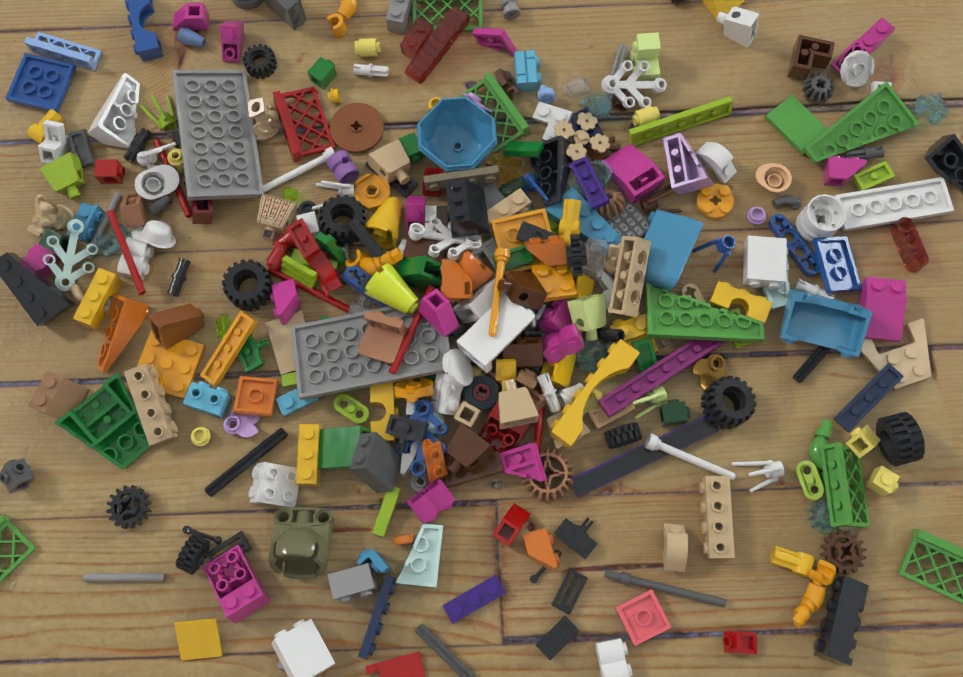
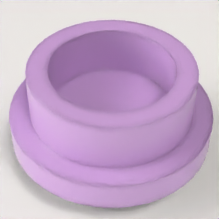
(756, 215)

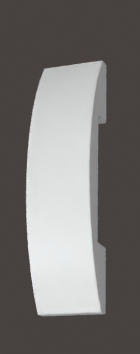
(407, 459)

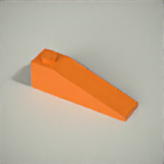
(125, 319)

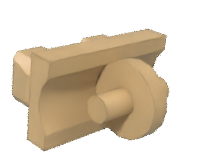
(612, 259)

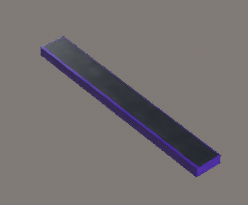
(640, 456)

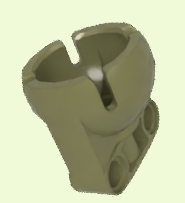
(301, 542)

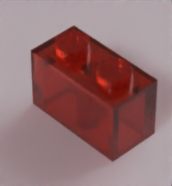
(416, 37)

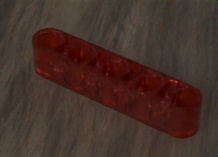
(437, 45)

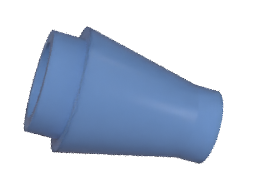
(189, 37)

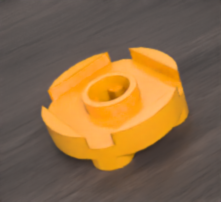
(373, 182)
(723, 207)
(414, 389)

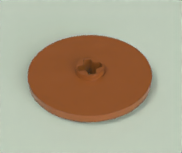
(369, 130)

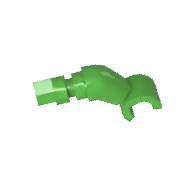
(821, 434)

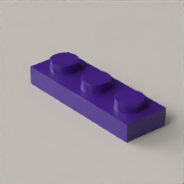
(589, 183)
(474, 599)

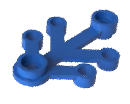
(419, 415)

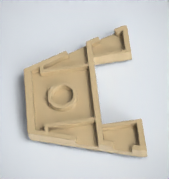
(909, 360)

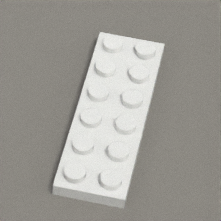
(893, 202)

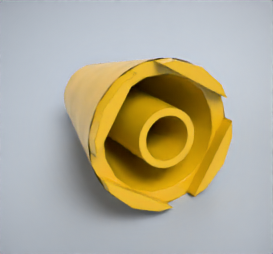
(385, 223)

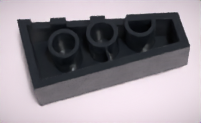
(32, 290)
(841, 621)

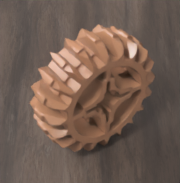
(555, 475)

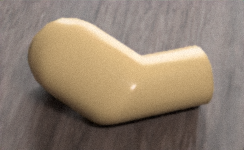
(77, 293)

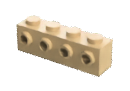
(511, 205)
(151, 404)
(717, 518)

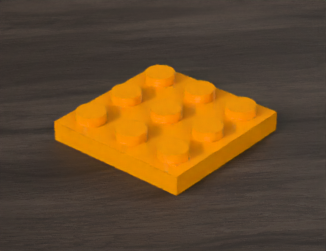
(507, 228)
(175, 365)

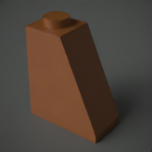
(175, 324)

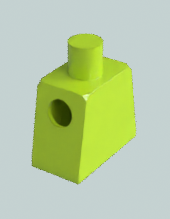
(65, 175)

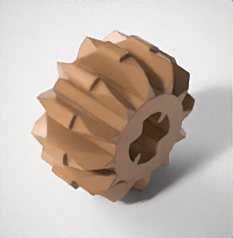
(615, 207)

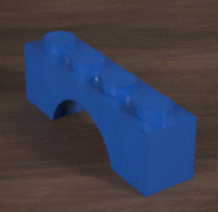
(146, 43)

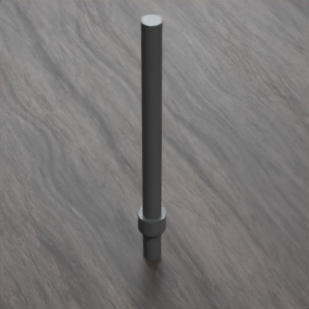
(626, 578)

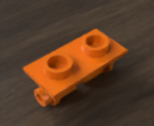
(434, 459)

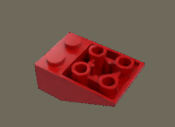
(502, 439)

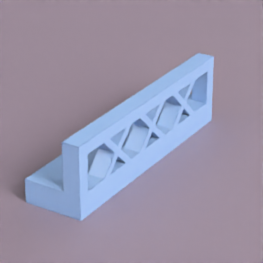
(64, 54)

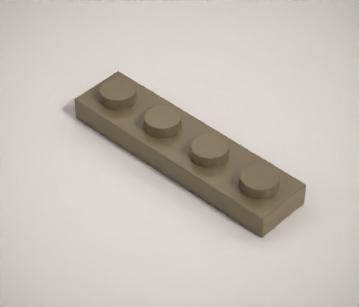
(478, 175)

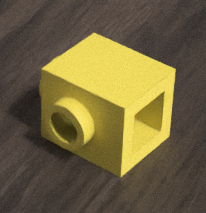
(862, 440)
(882, 481)

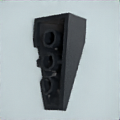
(947, 159)
(553, 169)

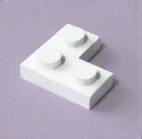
(551, 116)

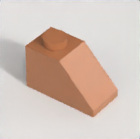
(134, 210)

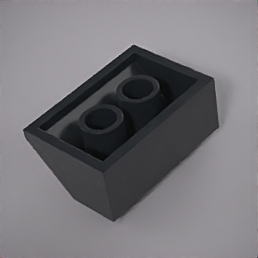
(467, 208)

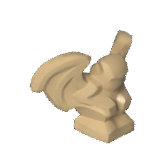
(264, 116)
(46, 217)

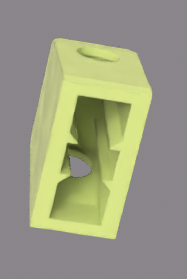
(589, 314)

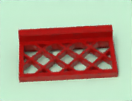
(292, 138)

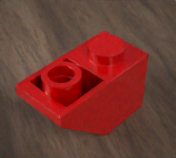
(511, 525)

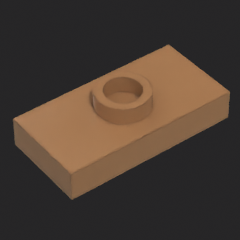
(527, 377)

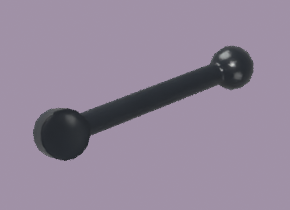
(187, 530)
(534, 578)

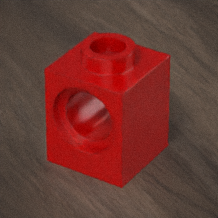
(109, 171)

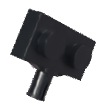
(406, 430)
(576, 537)

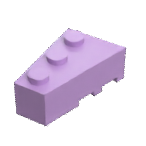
(684, 166)

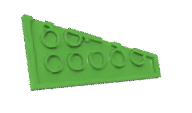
(870, 120)
(693, 319)

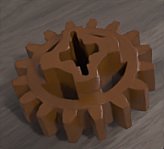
(850, 556)

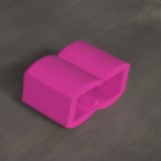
(562, 343)
(431, 501)

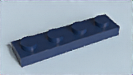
(868, 397)
(375, 626)

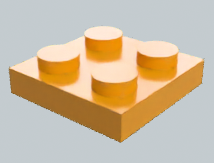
(556, 281)

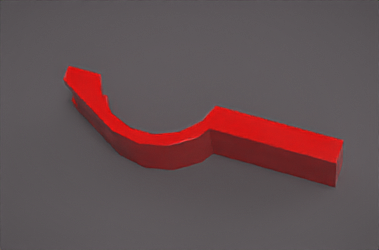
(314, 256)

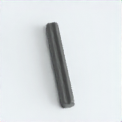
(431, 640)

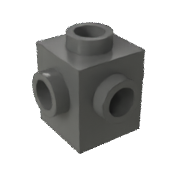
(16, 475)

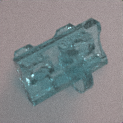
(924, 103)
(108, 243)

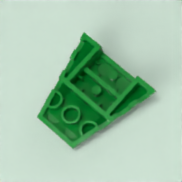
(108, 423)

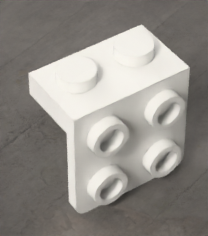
(274, 485)

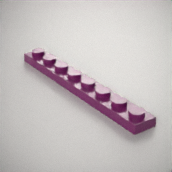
(656, 375)

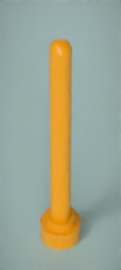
(501, 256)

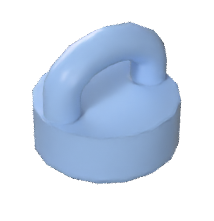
(546, 94)

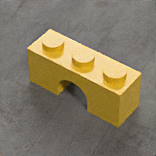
(754, 306)
(91, 309)
(384, 396)
(308, 452)

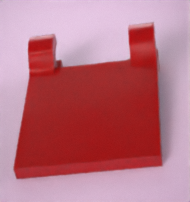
(403, 666)

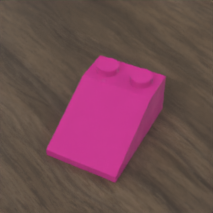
(888, 305)

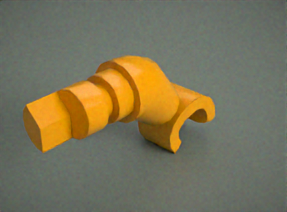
(344, 13)
(375, 264)
(815, 592)

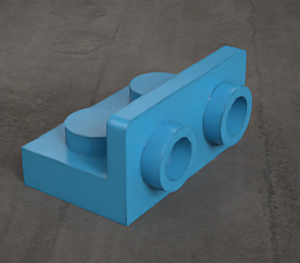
(90, 217)
(375, 560)

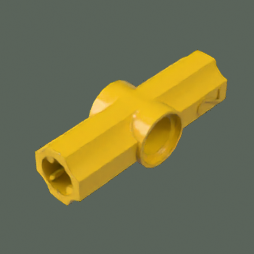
(570, 221)

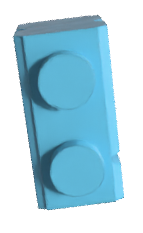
(526, 70)

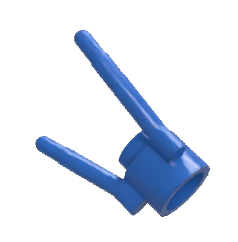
(532, 185)
(724, 246)

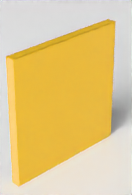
(198, 639)

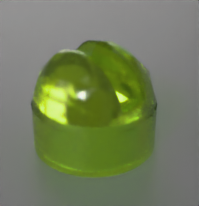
(291, 193)

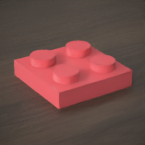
(643, 617)

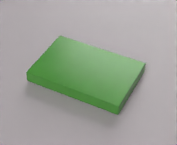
(795, 123)

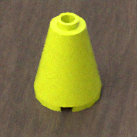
(392, 290)

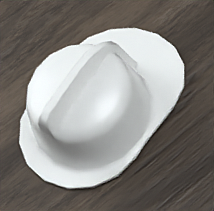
(156, 182)
(156, 234)

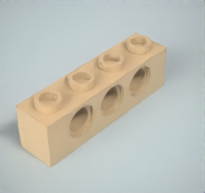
(629, 276)

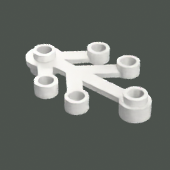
(632, 85)
(418, 231)

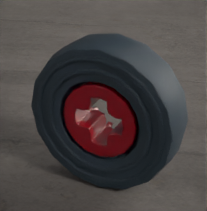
(490, 398)

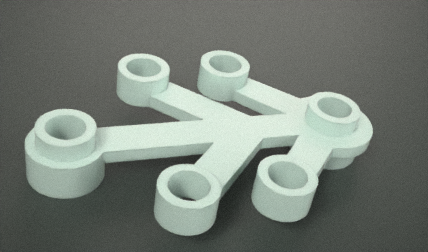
(69, 258)

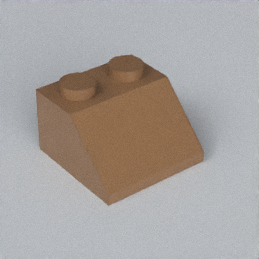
(57, 395)

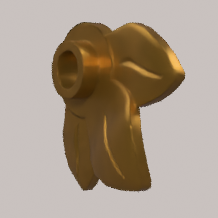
(708, 372)

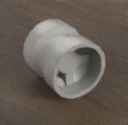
(510, 9)

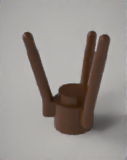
(651, 202)

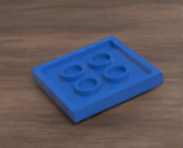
(41, 82)

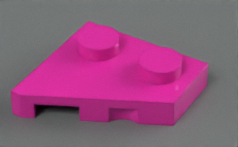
(494, 39)
(524, 462)

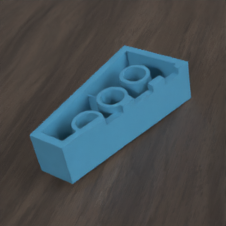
(591, 222)

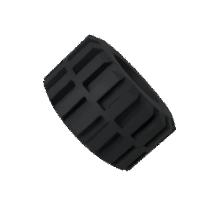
(341, 207)
(244, 271)
(740, 396)
(900, 439)

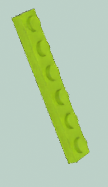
(680, 121)

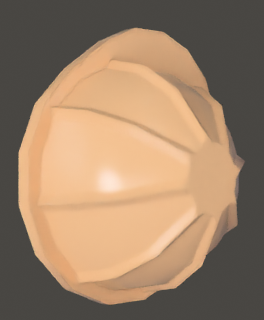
(774, 177)

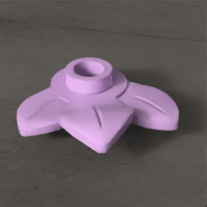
(476, 100)
(245, 424)

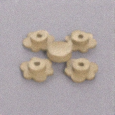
(581, 137)

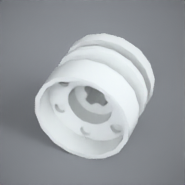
(821, 217)

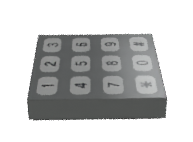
(630, 222)

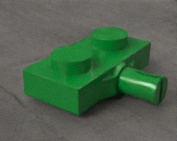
(328, 244)
(251, 354)

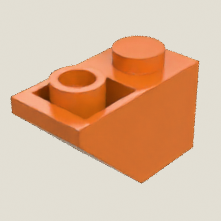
(549, 251)
(455, 281)
(539, 549)

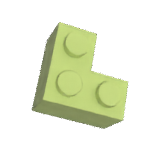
(646, 48)

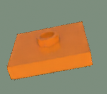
(255, 396)

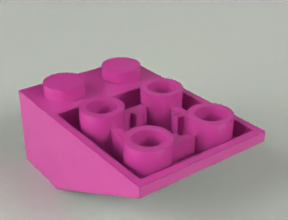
(634, 173)
(236, 584)

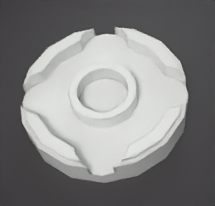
(857, 68)
(458, 368)

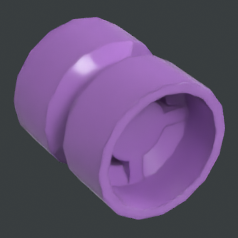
(342, 167)

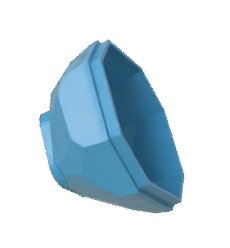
(455, 124)

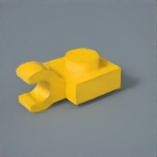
(505, 370)

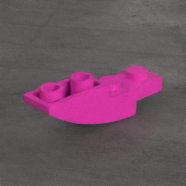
(867, 42)

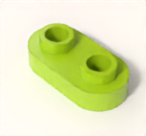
(352, 409)
(809, 480)

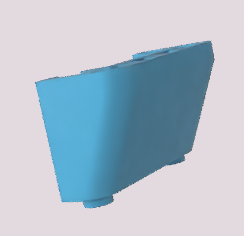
(671, 245)
(825, 322)

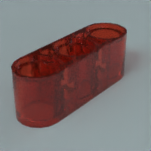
(911, 236)

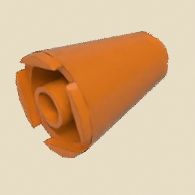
(476, 270)

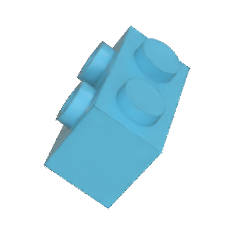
(208, 400)

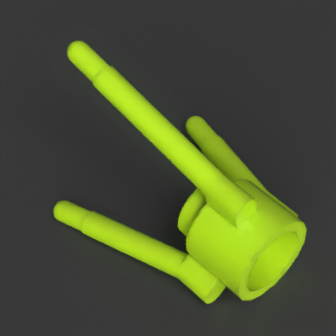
(166, 121)

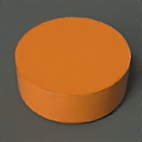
(403, 539)

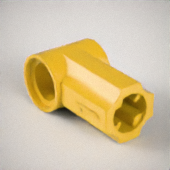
(36, 131)
(795, 561)

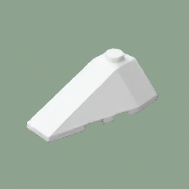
(117, 117)

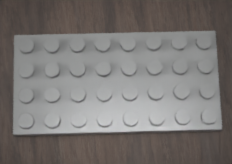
(216, 135)
(330, 360)

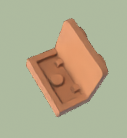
(382, 337)

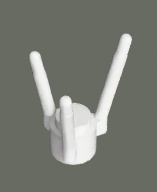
(149, 157)
(343, 189)
(771, 469)

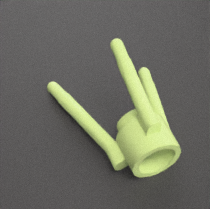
(655, 397)

